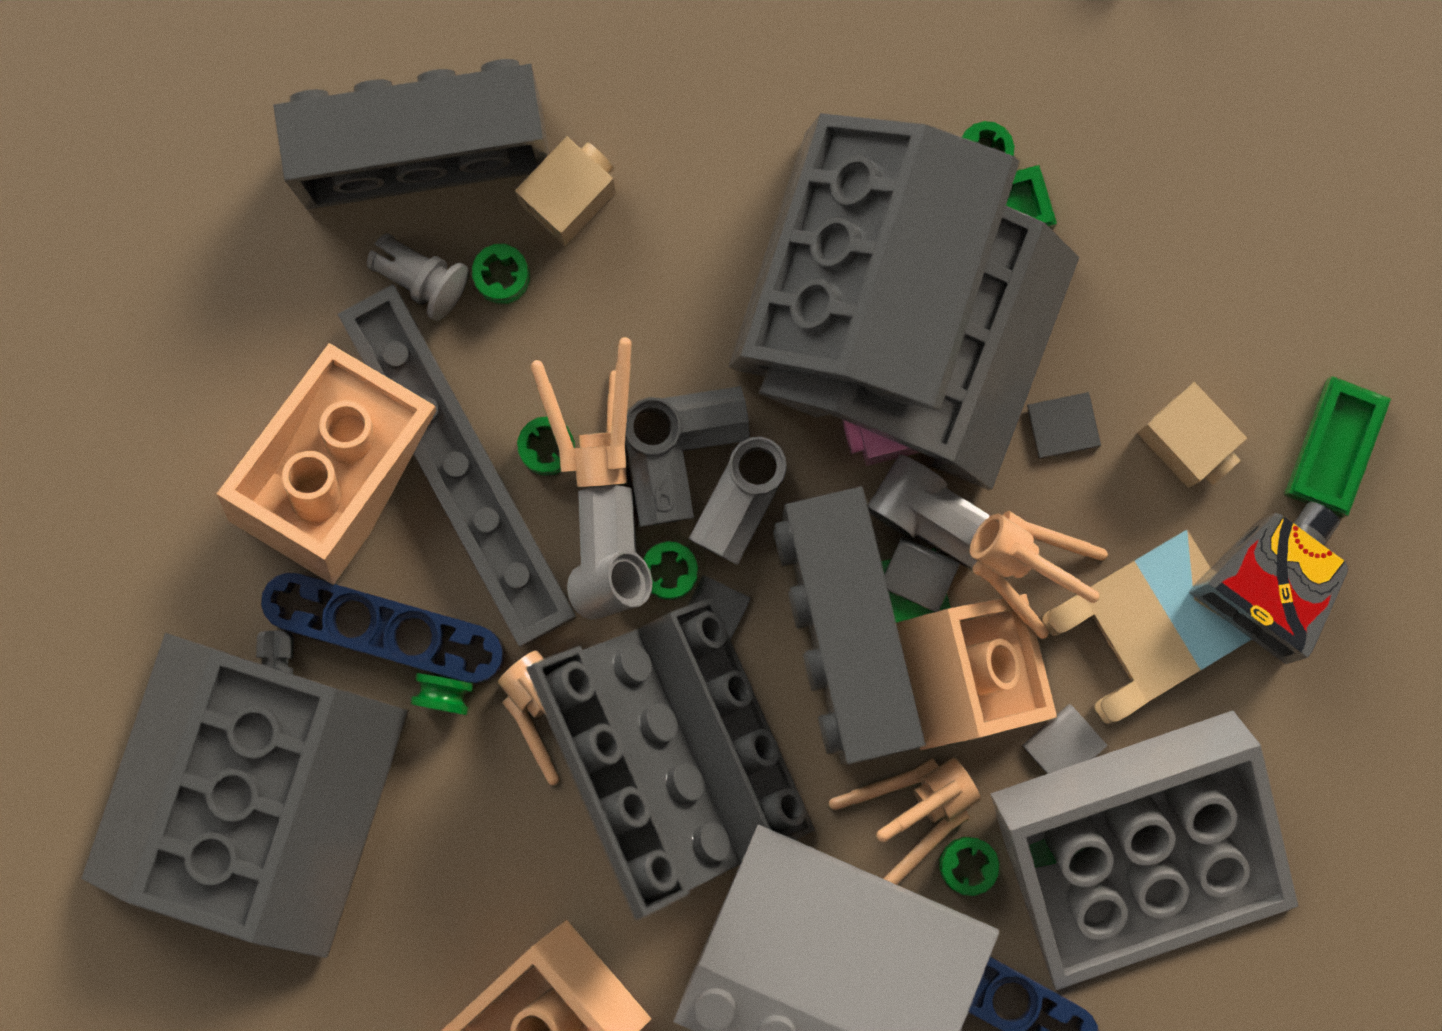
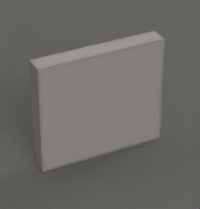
(1064, 741)

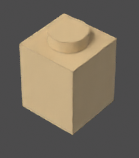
(567, 189)
(1194, 437)

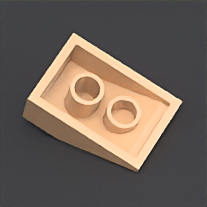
(327, 463)
(554, 988)

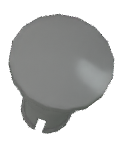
(423, 277)

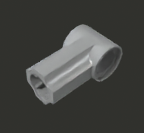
(737, 505)
(920, 505)
(610, 570)

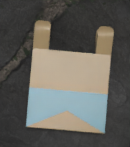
(1152, 624)

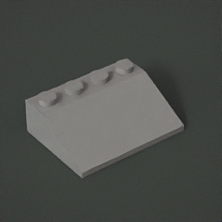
(1172, 854)
(831, 951)

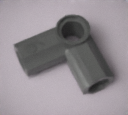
(693, 424)

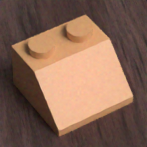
(974, 672)

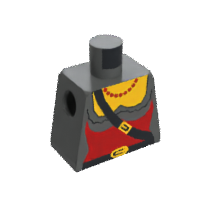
(1278, 582)

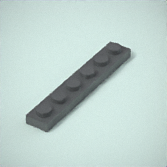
(462, 471)

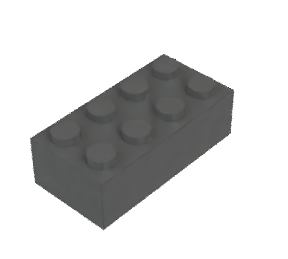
(412, 134)
(850, 627)

